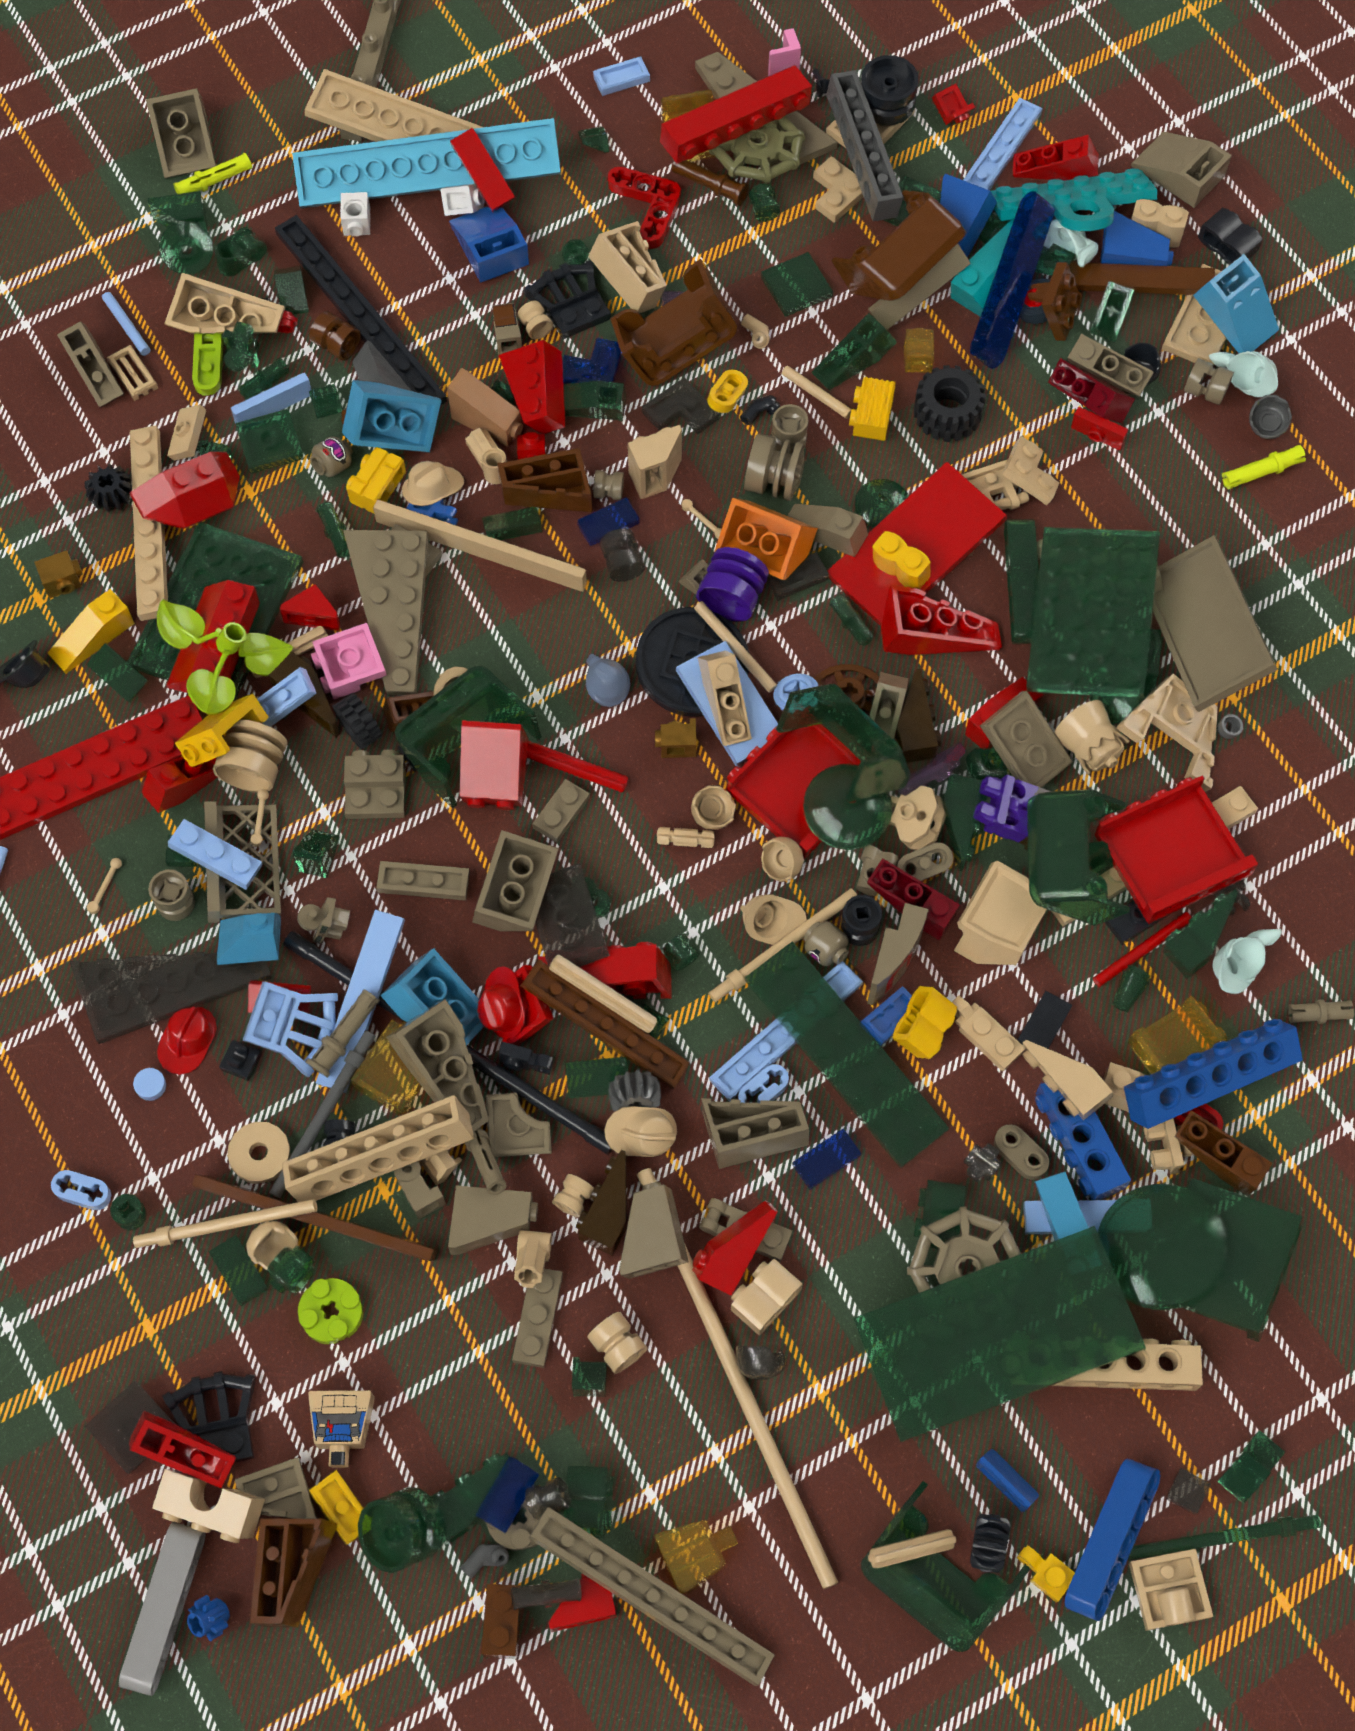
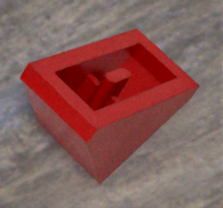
(310, 610)

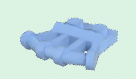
(274, 1016)

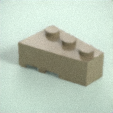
(753, 1130)

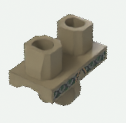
(328, 920)

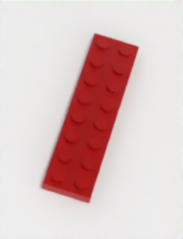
(93, 766)

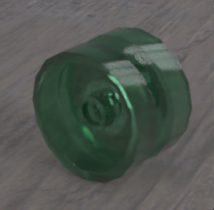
(400, 1529)

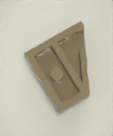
(283, 1490)

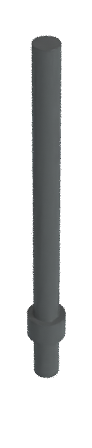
(353, 1062)

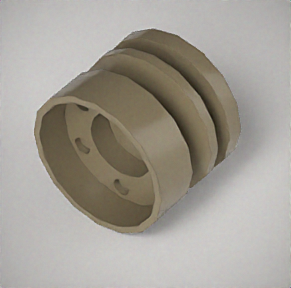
(774, 467)

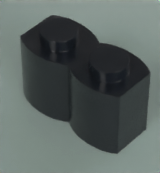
(1229, 236)

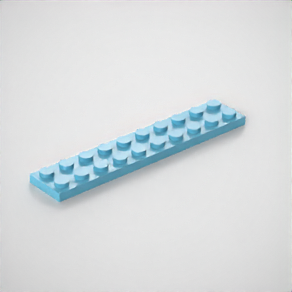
(422, 163)

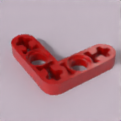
(658, 200)

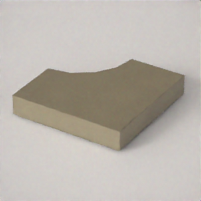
(513, 1130)

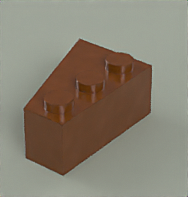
(547, 481)
(287, 1568)

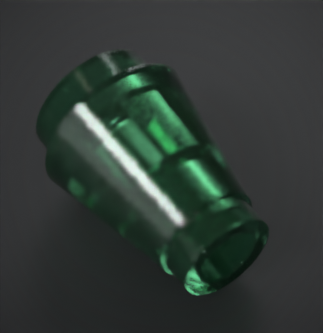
(1130, 987)

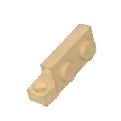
(987, 1034)

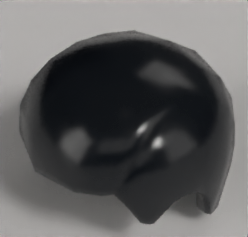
(1147, 356)

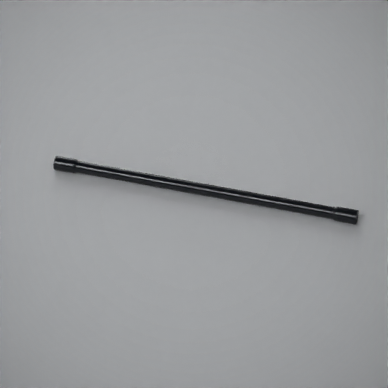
(590, 1133)

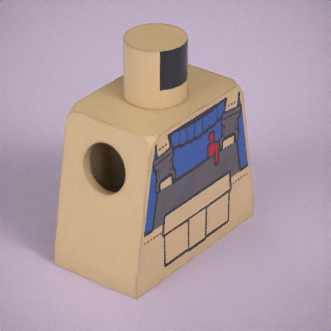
(340, 1422)

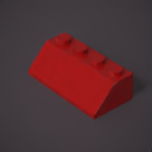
(218, 605)

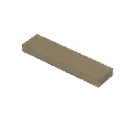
(890, 312)

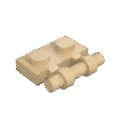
(992, 482)

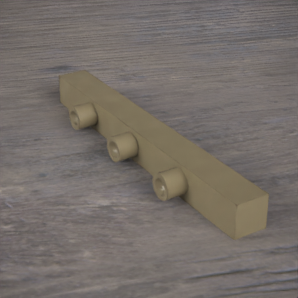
(374, 48)

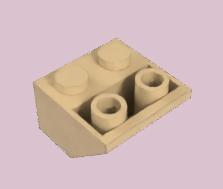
(654, 460)

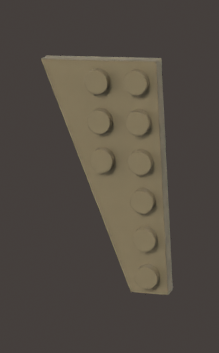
(725, 77)
(392, 588)

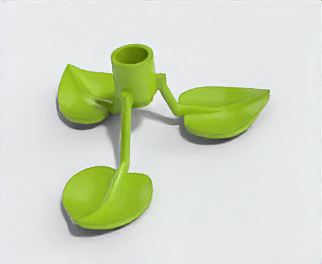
(209, 691)

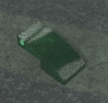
(117, 672)

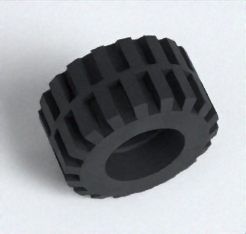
(953, 385)

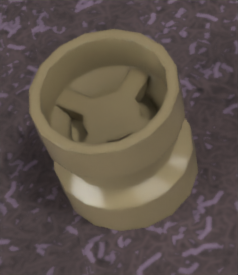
(608, 485)

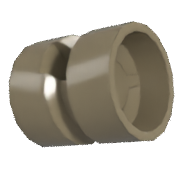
(1217, 386)
(789, 423)
(171, 895)

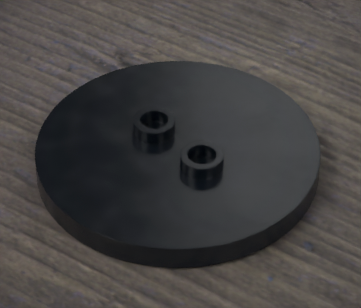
(669, 643)

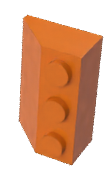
(768, 535)

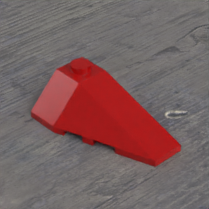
(924, 626)

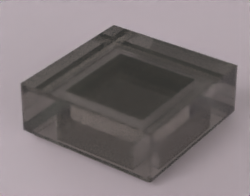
(1188, 1491)

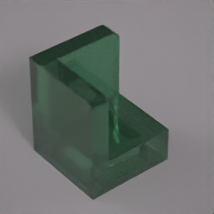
(589, 1378)

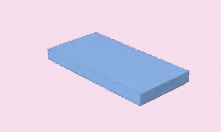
(759, 716)

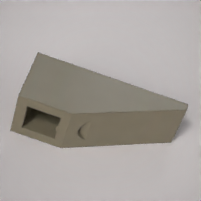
(1109, 365)

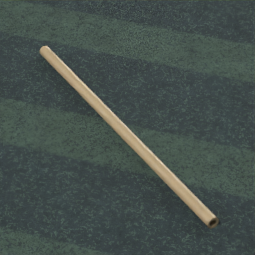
(754, 1417)

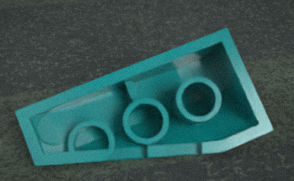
(974, 282)

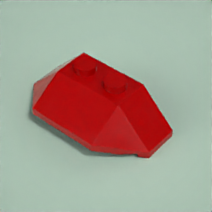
(189, 491)

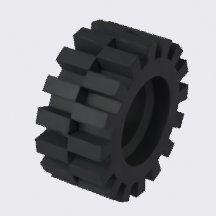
(357, 721)

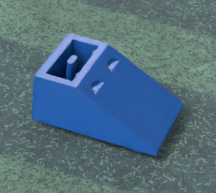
(491, 242)

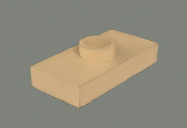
(186, 432)

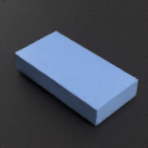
(621, 76)

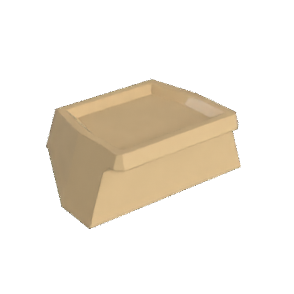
(999, 918)

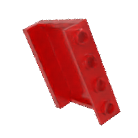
(778, 775)
(1173, 849)

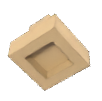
(440, 1166)

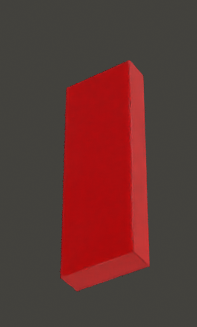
(482, 169)

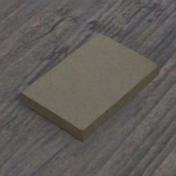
(1026, 741)

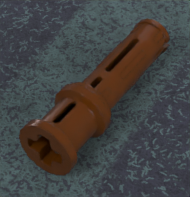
(720, 184)

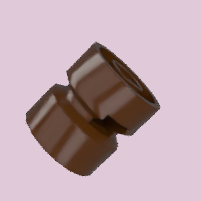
(336, 336)

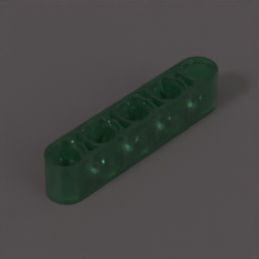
(1022, 576)

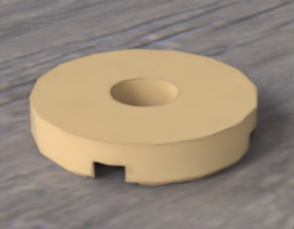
(246, 1140)

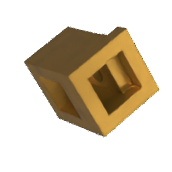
(677, 739)

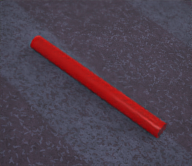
(1141, 950)

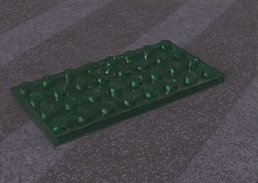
(999, 1334)

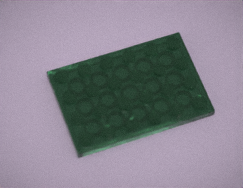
(210, 559)
(1093, 612)

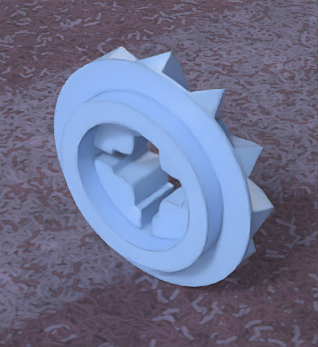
(790, 684)

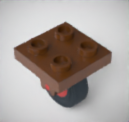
(1053, 301)

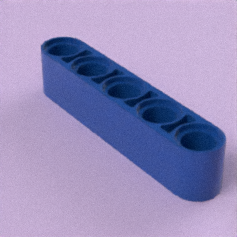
(1112, 1539)

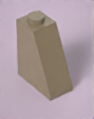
(488, 1218)
(652, 1233)

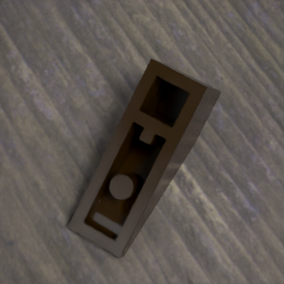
(316, 706)

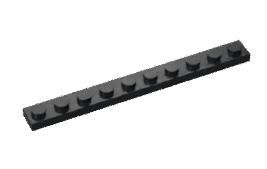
(355, 306)

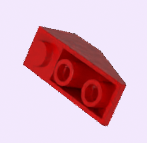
(1058, 160)
(176, 782)

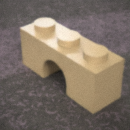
(183, 1498)

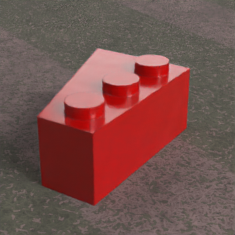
(537, 384)

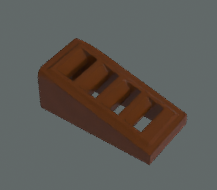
(401, 703)

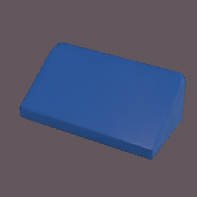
(1007, 1480)

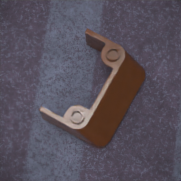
(905, 253)

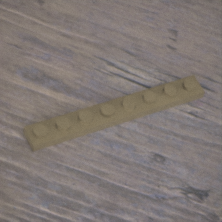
(651, 1596)

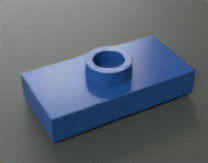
(885, 1017)

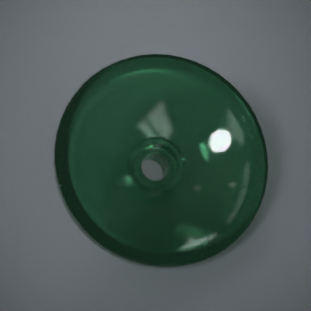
(838, 821)

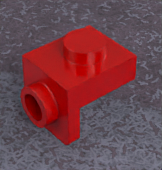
(952, 105)
(530, 445)

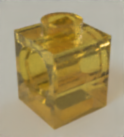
(919, 350)

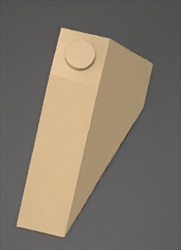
(212, 308)

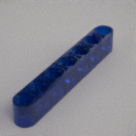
(1012, 280)

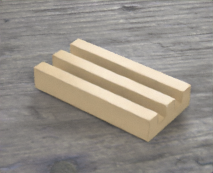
(142, 388)

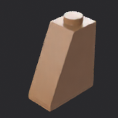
(481, 407)

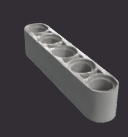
(162, 1609)

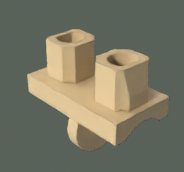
(1171, 1155)

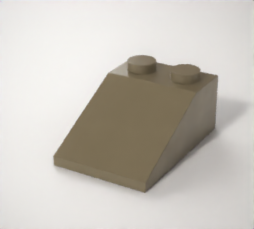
(181, 133)

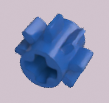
(208, 1617)

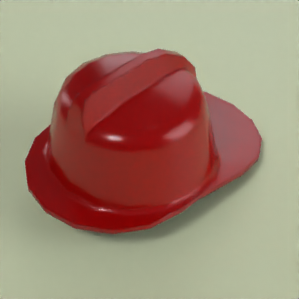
(501, 1004)
(186, 1040)

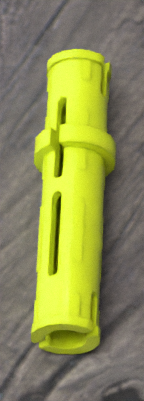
(214, 175)
(1274, 463)

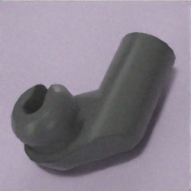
(485, 1556)

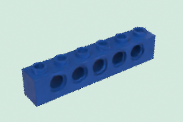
(1212, 1073)

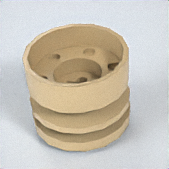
(252, 756)

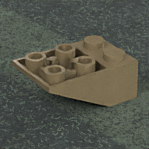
(1184, 165)

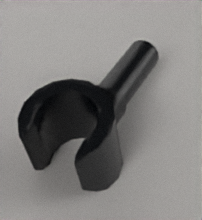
(821, 83)

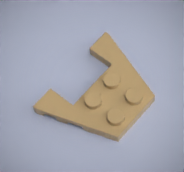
(1174, 714)

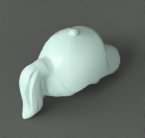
(1072, 241)
(1252, 371)
(1242, 959)

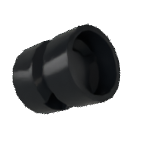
(861, 920)

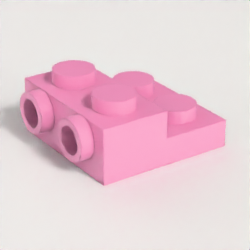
(347, 660)

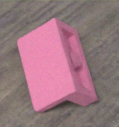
(787, 56)

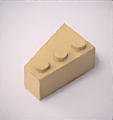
(628, 266)

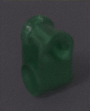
(237, 252)

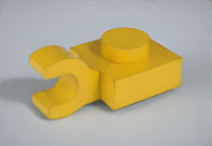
(1050, 1574)

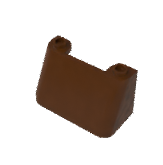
(678, 330)

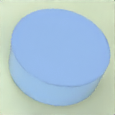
(149, 1084)

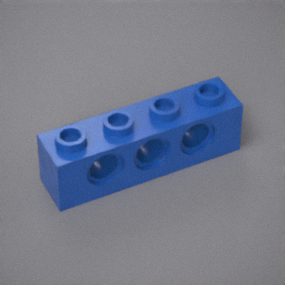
(1099, 1147)

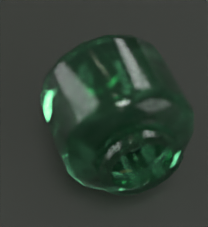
(291, 1270)

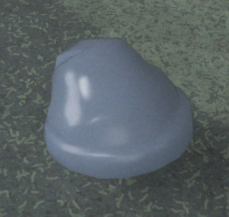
(606, 681)

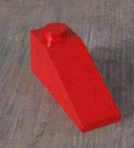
(973, 728)
(730, 1252)
(180, 1449)

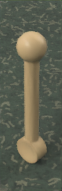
(687, 505)
(256, 838)
(93, 906)

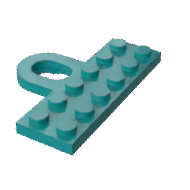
(1081, 193)

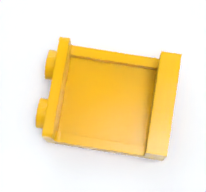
(206, 740)

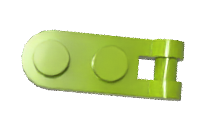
(207, 363)

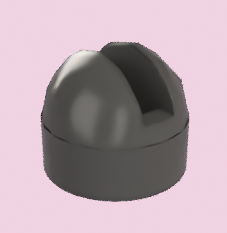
(1234, 728)

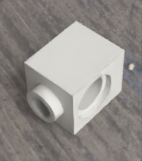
(355, 214)

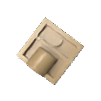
(1170, 1589)

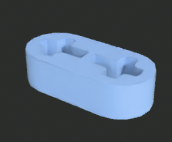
(761, 1080)
(83, 1183)

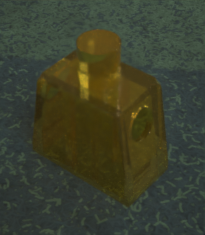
(694, 1553)

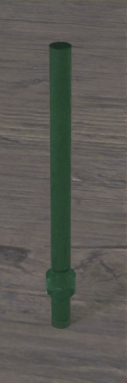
(1284, 1526)

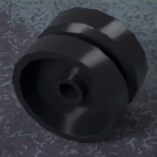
(890, 88)

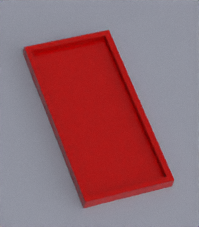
(940, 518)

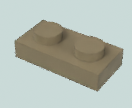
(561, 810)

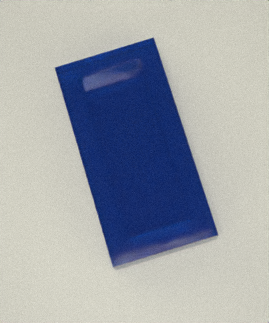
(610, 518)
(826, 1159)
(507, 1494)

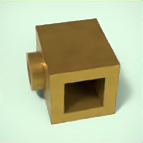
(59, 574)

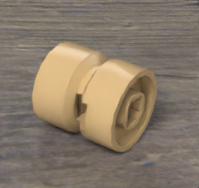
(617, 1342)

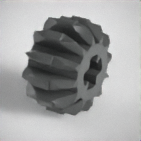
(634, 1090)

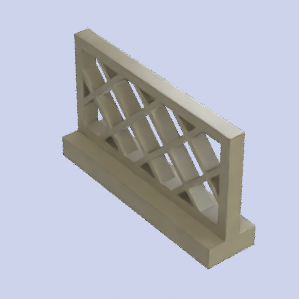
(216, 884)

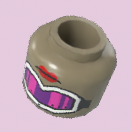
(331, 456)
(826, 943)

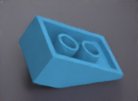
(390, 417)
(427, 984)

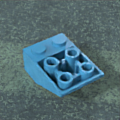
(1239, 305)

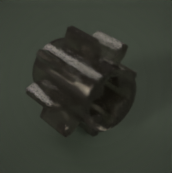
(982, 1162)

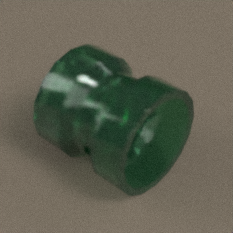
(764, 202)

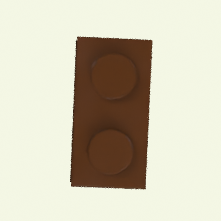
(500, 1624)

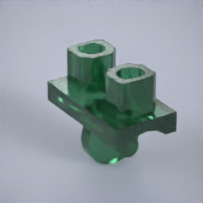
(240, 347)

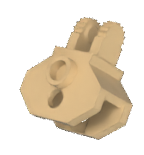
(914, 817)

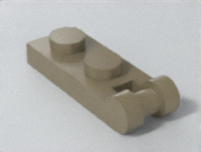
(771, 1246)

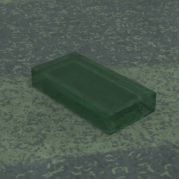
(238, 1270)

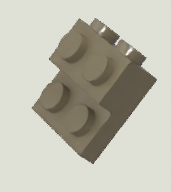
(375, 785)

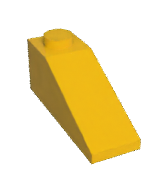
(95, 626)

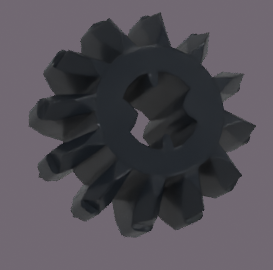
(108, 488)
(990, 1543)

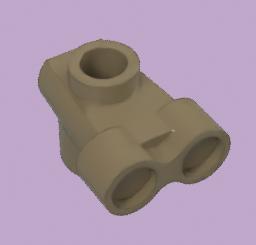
(871, 858)

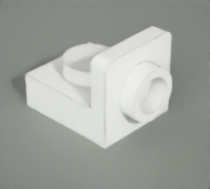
(461, 199)

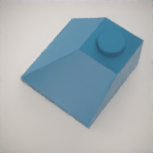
(249, 938)

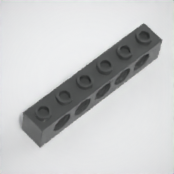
(864, 145)

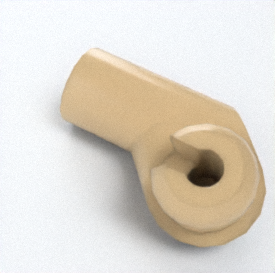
(759, 331)

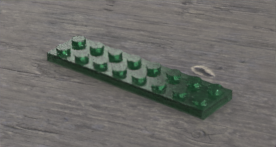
(847, 1054)

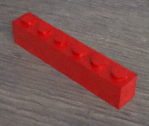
(735, 114)

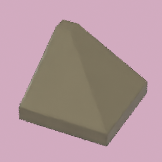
(694, 576)

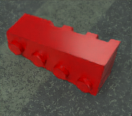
(633, 970)

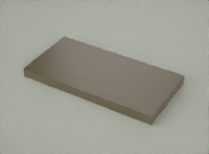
(1209, 625)

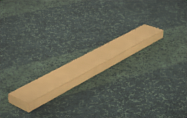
(482, 546)

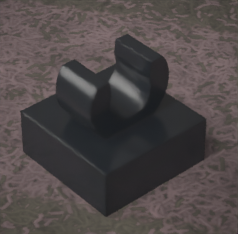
(240, 1060)

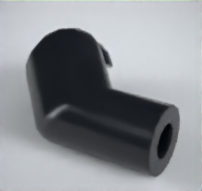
(756, 406)

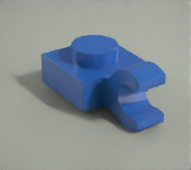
(437, 511)

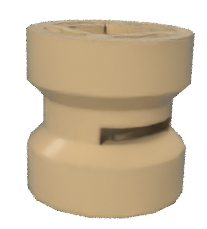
(535, 320)
(573, 1195)

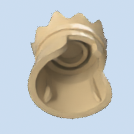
(1091, 737)

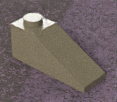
(90, 363)
(835, 526)

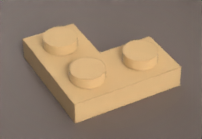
(842, 189)
(1023, 471)

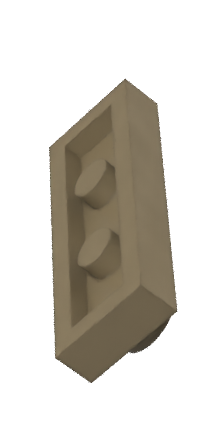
(423, 880)
(537, 1320)

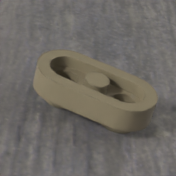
(922, 861)
(1019, 1152)

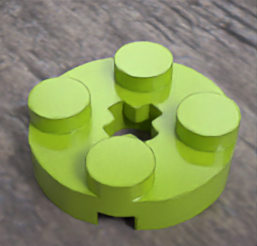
(338, 1327)

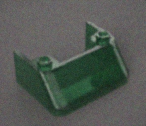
(436, 726)
(881, 758)
(1060, 855)
(934, 1588)

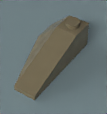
(439, 1059)

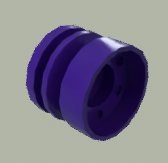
(733, 583)

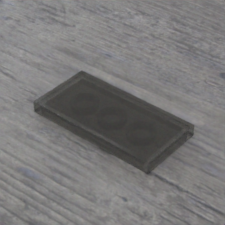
(569, 919)

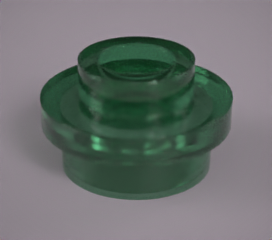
(575, 246)

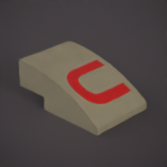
(897, 951)

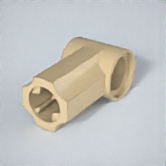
(486, 453)
(532, 1253)

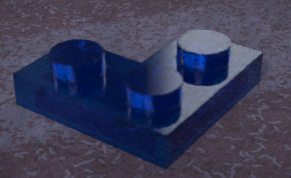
(600, 367)

